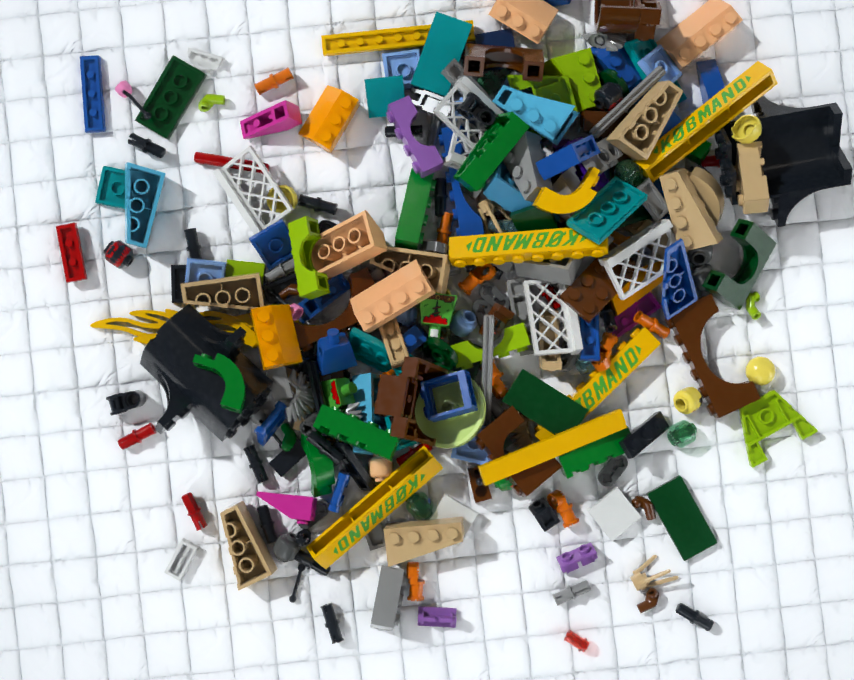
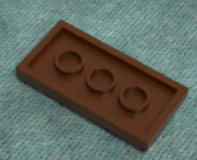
(594, 288)

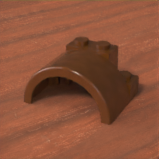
(622, 17)
(399, 395)

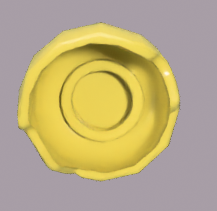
(747, 129)
(290, 195)
(760, 370)

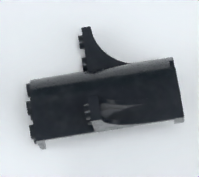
(798, 153)
(196, 389)

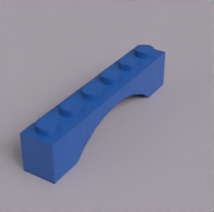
(468, 221)

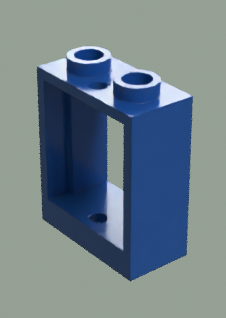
(567, 157)
(466, 390)

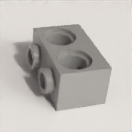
(605, 159)

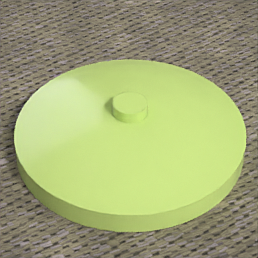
(455, 430)

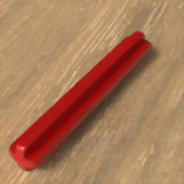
(217, 160)

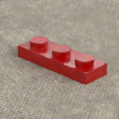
(71, 252)

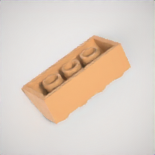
(699, 32)
(348, 245)
(391, 296)

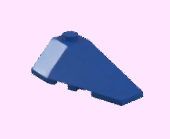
(678, 283)

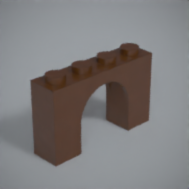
(525, 60)
(492, 441)

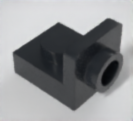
(544, 514)

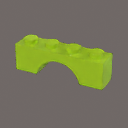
(303, 236)
(514, 338)

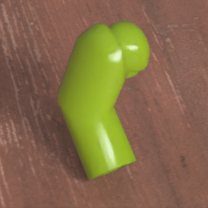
(209, 101)
(750, 305)

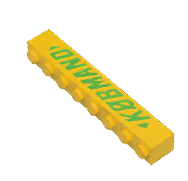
(708, 119)
(522, 247)
(601, 384)
(374, 507)

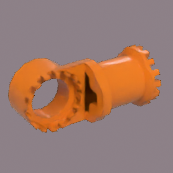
(476, 277)
(606, 345)
(497, 385)
(562, 507)
(416, 584)

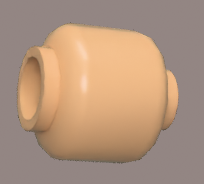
(379, 468)

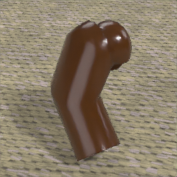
(288, 291)
(640, 501)
(650, 601)

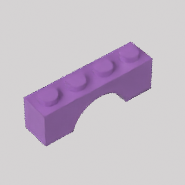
(425, 158)

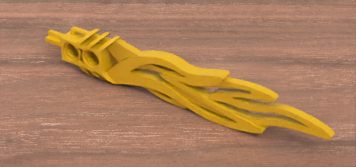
(236, 322)

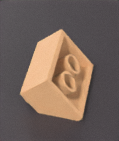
(526, 17)

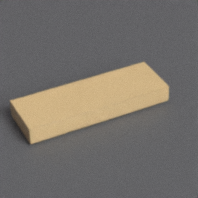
(394, 343)

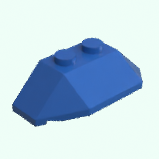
(619, 62)

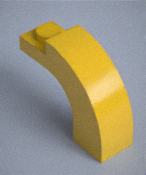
(561, 204)

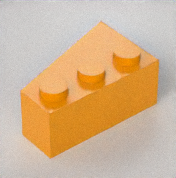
(621, 305)

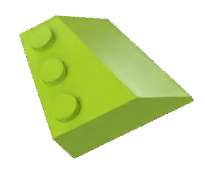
(582, 76)

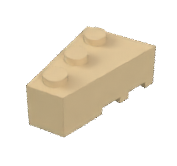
(750, 179)

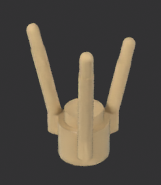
(488, 207)
(643, 582)

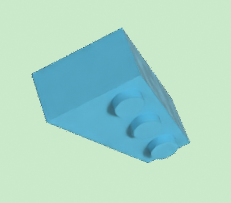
(539, 112)

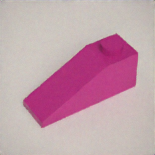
(271, 120)
(295, 507)

